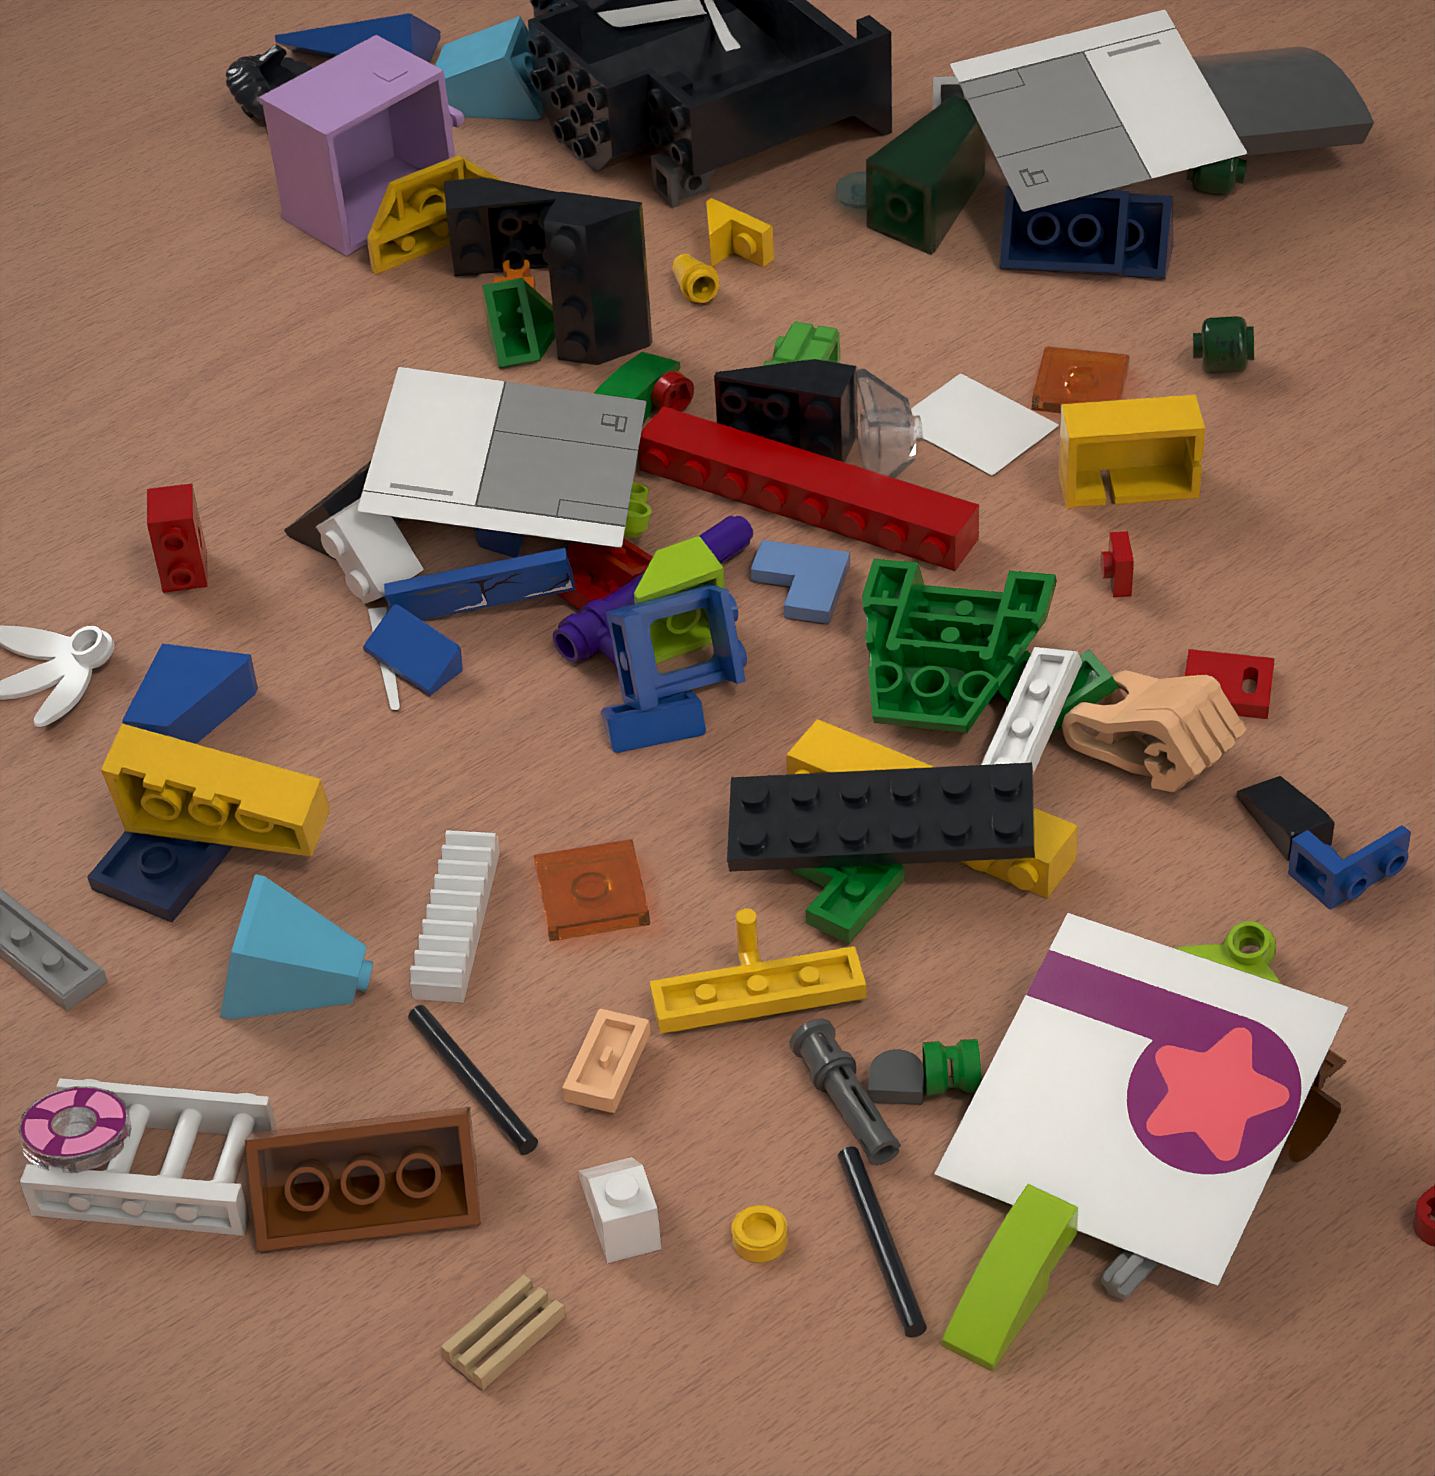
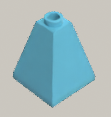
(290, 958)

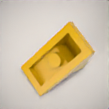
(737, 233)

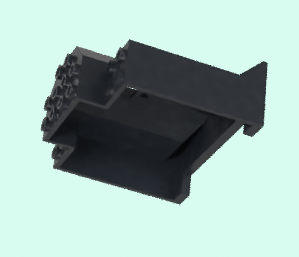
(681, 91)

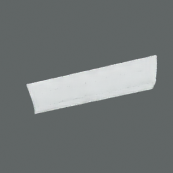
(652, 12)

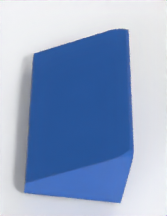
(414, 650)
(674, 719)

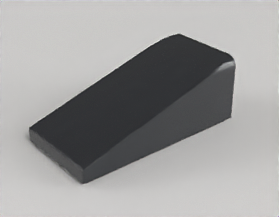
(1285, 813)

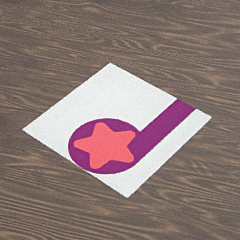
(1144, 1094)

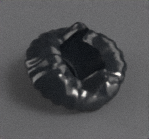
(258, 75)

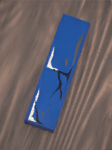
(483, 585)

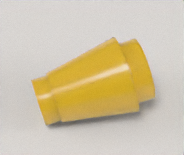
(696, 279)

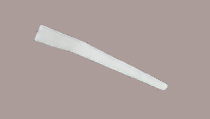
(723, 33)
(389, 677)

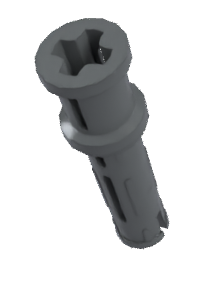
(834, 1074)

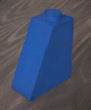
(191, 691)

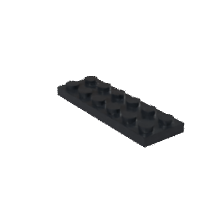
(881, 817)

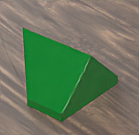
(517, 322)

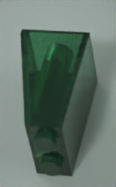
(926, 176)

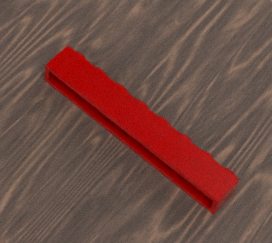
(810, 488)

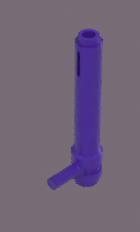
(588, 632)

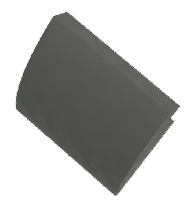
(1286, 99)

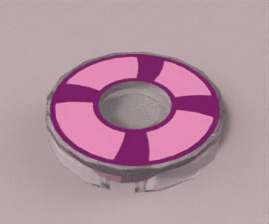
(74, 1129)

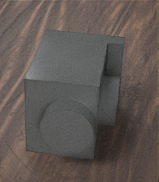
(674, 182)

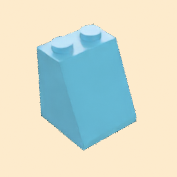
(491, 73)

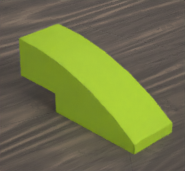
(1011, 1277)

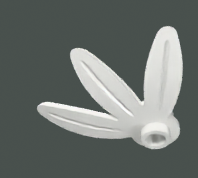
(69, 666)

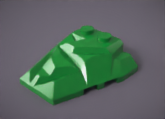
(945, 648)

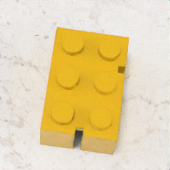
(1143, 443)

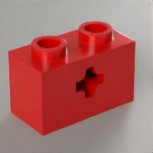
(177, 537)

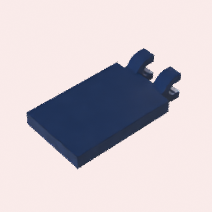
(156, 871)

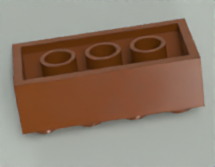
(363, 1179)

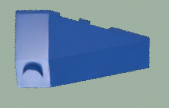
(402, 30)

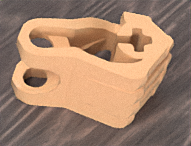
(1159, 729)

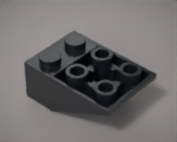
(496, 224)
(792, 403)

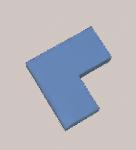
(810, 572)

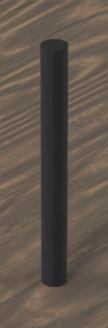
(473, 1080)
(882, 1242)

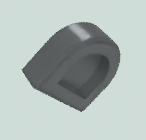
(896, 1078)

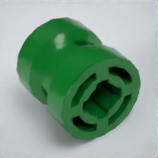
(964, 1066)

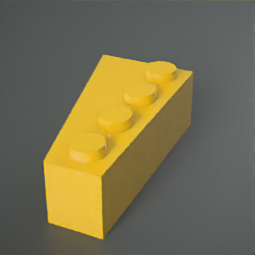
(211, 795)

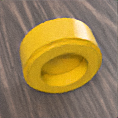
(759, 1233)

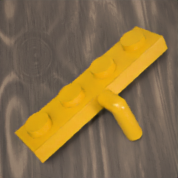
(756, 986)

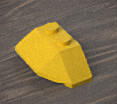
(414, 213)

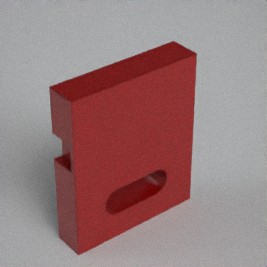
(1231, 672)

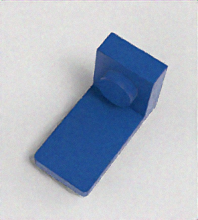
(1337, 879)

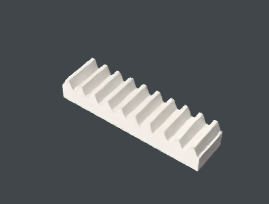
(454, 916)

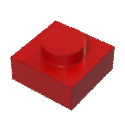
(1118, 564)

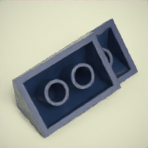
(1091, 235)

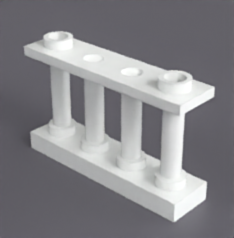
(164, 1198)

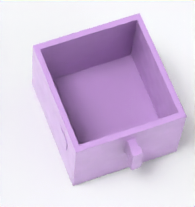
(351, 132)

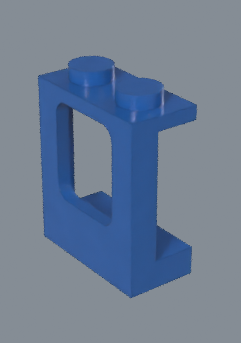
(634, 652)

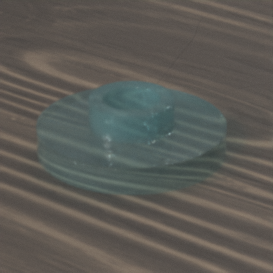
(852, 190)

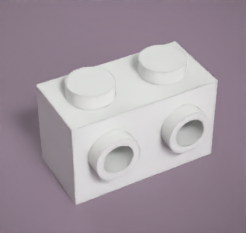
(368, 551)

